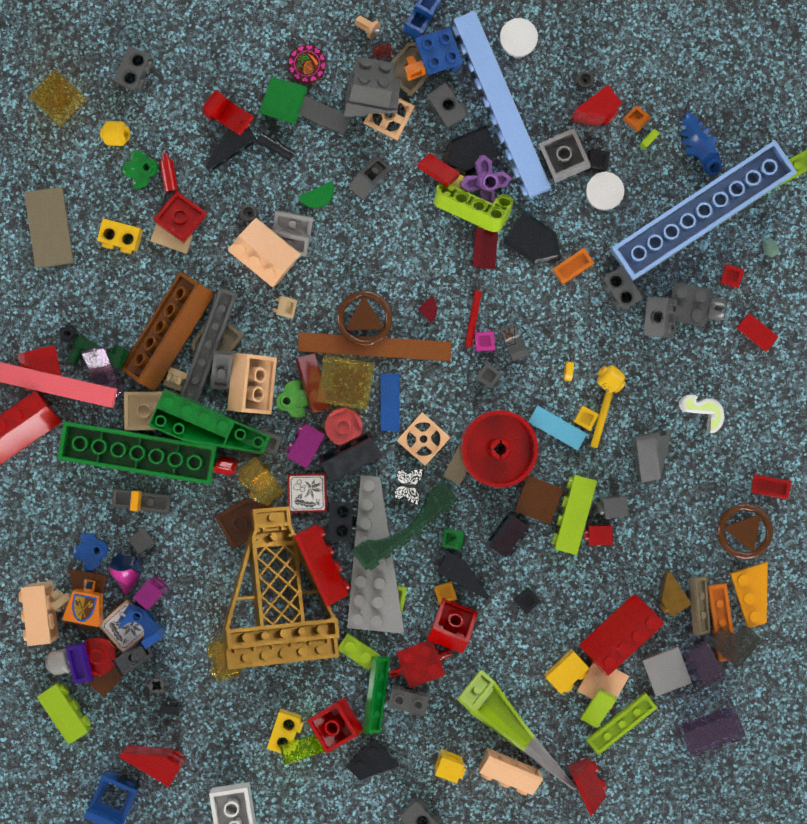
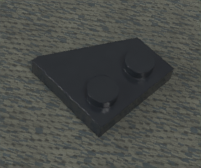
(371, 761)

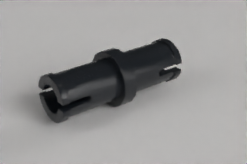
(275, 146)

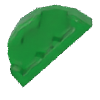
(318, 197)

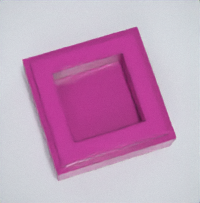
(484, 341)

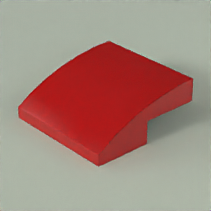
(41, 359)

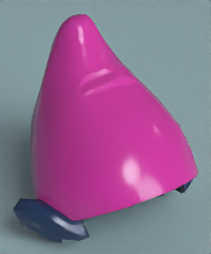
(125, 570)

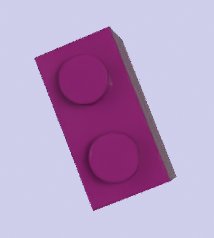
(306, 445)
(151, 592)

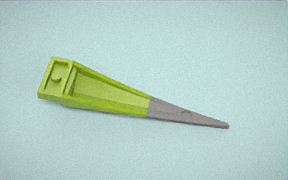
(492, 708)

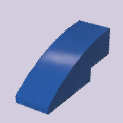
(421, 17)

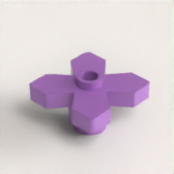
(484, 172)

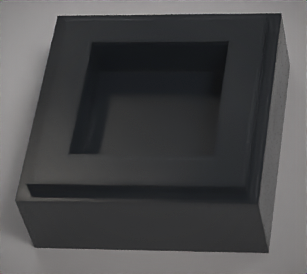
(599, 159)
(527, 600)

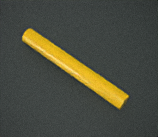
(601, 420)

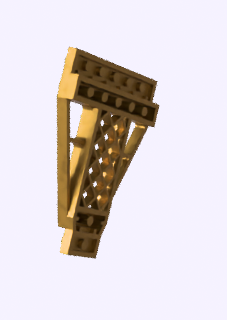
(278, 642)

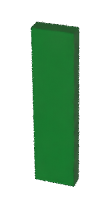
(376, 694)

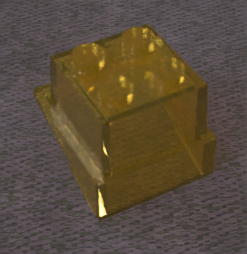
(345, 382)

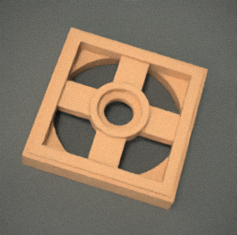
(396, 118)
(428, 433)

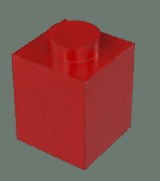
(598, 535)

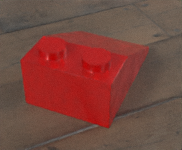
(156, 762)
(588, 783)

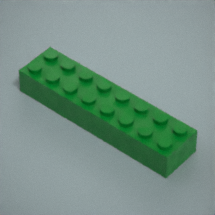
(137, 452)

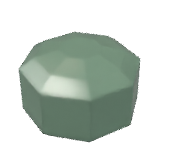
(770, 247)

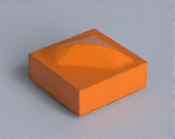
(637, 118)

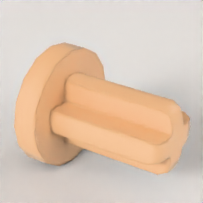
(371, 28)

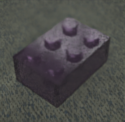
(711, 731)

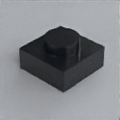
(170, 707)

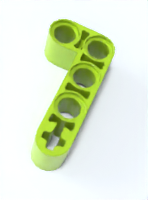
(474, 209)

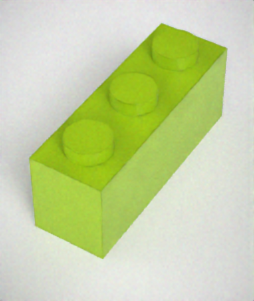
(65, 712)

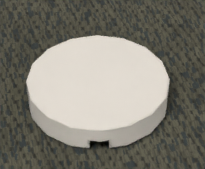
(518, 37)
(604, 191)

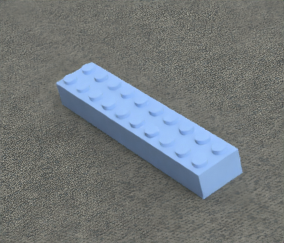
(703, 210)

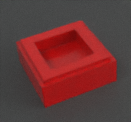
(731, 276)

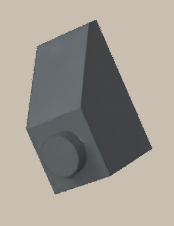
(369, 177)

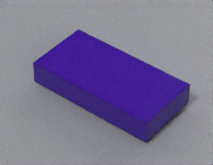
(79, 663)

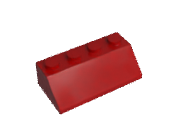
(25, 424)
(322, 564)
(621, 634)

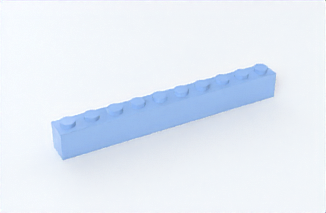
(501, 105)

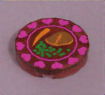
(307, 64)

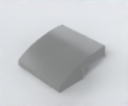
(294, 229)

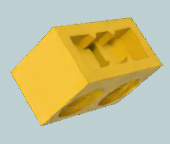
(121, 231)
(282, 731)
(449, 766)

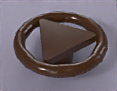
(364, 318)
(745, 531)

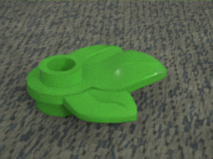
(296, 398)

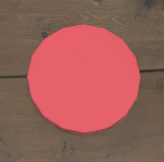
(343, 426)

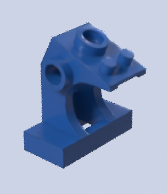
(152, 629)

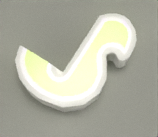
(704, 406)

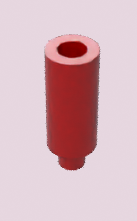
(168, 174)

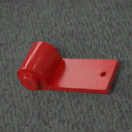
(226, 113)

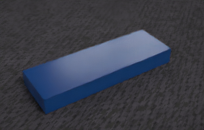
(390, 402)

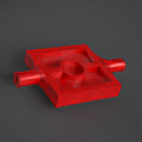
(420, 663)

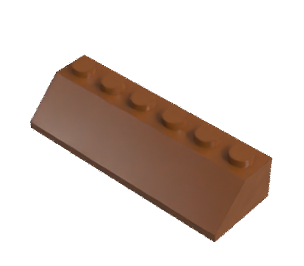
(167, 331)

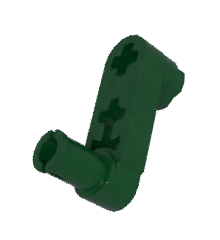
(117, 355)

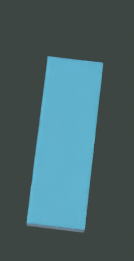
(557, 427)

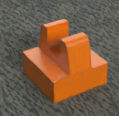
(413, 68)

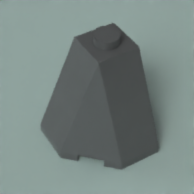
(650, 454)

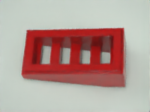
(226, 466)

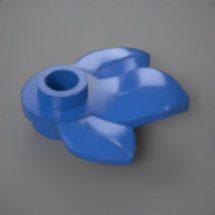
(88, 553)

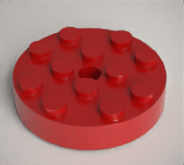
(518, 452)

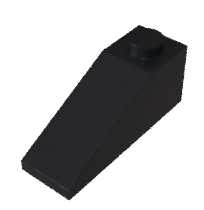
(230, 146)
(458, 570)

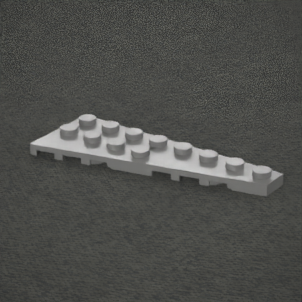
(374, 593)

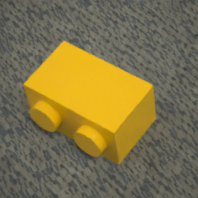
(567, 672)

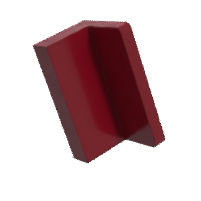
(484, 249)

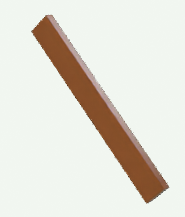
(386, 348)

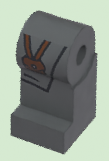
(513, 342)

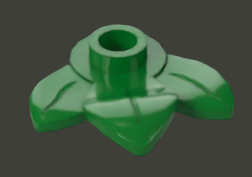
(137, 169)

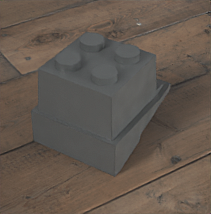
(371, 88)

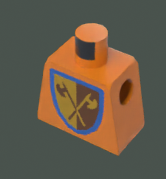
(85, 606)

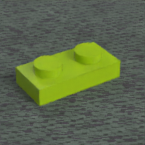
(357, 651)

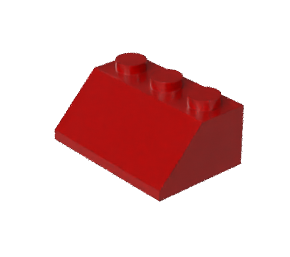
(598, 109)

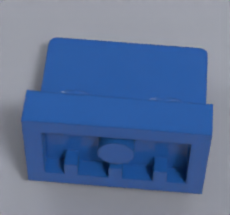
(439, 51)

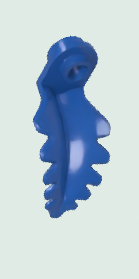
(700, 144)

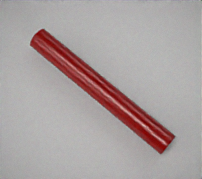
(473, 318)

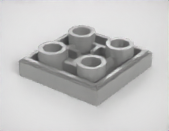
(666, 671)

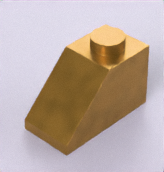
(672, 596)

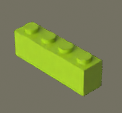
(574, 514)

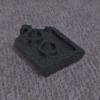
(466, 149)
(533, 240)

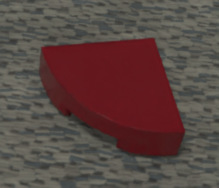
(429, 309)

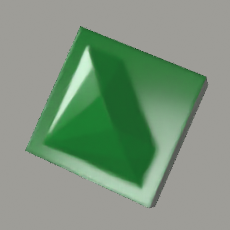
(452, 539)

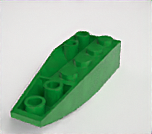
(204, 425)

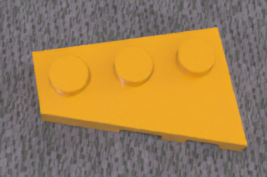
(751, 592)

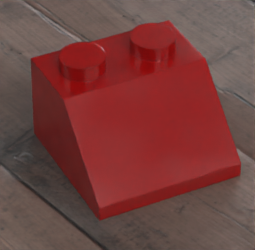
(452, 626)
(335, 725)

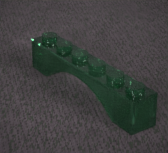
(436, 501)

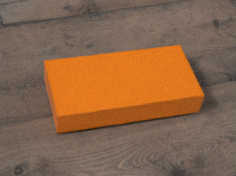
(573, 266)

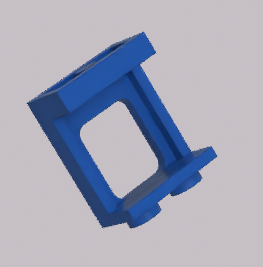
(105, 814)

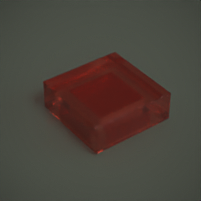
(382, 51)

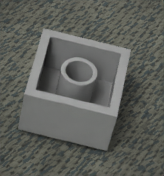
(564, 155)

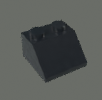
(507, 535)

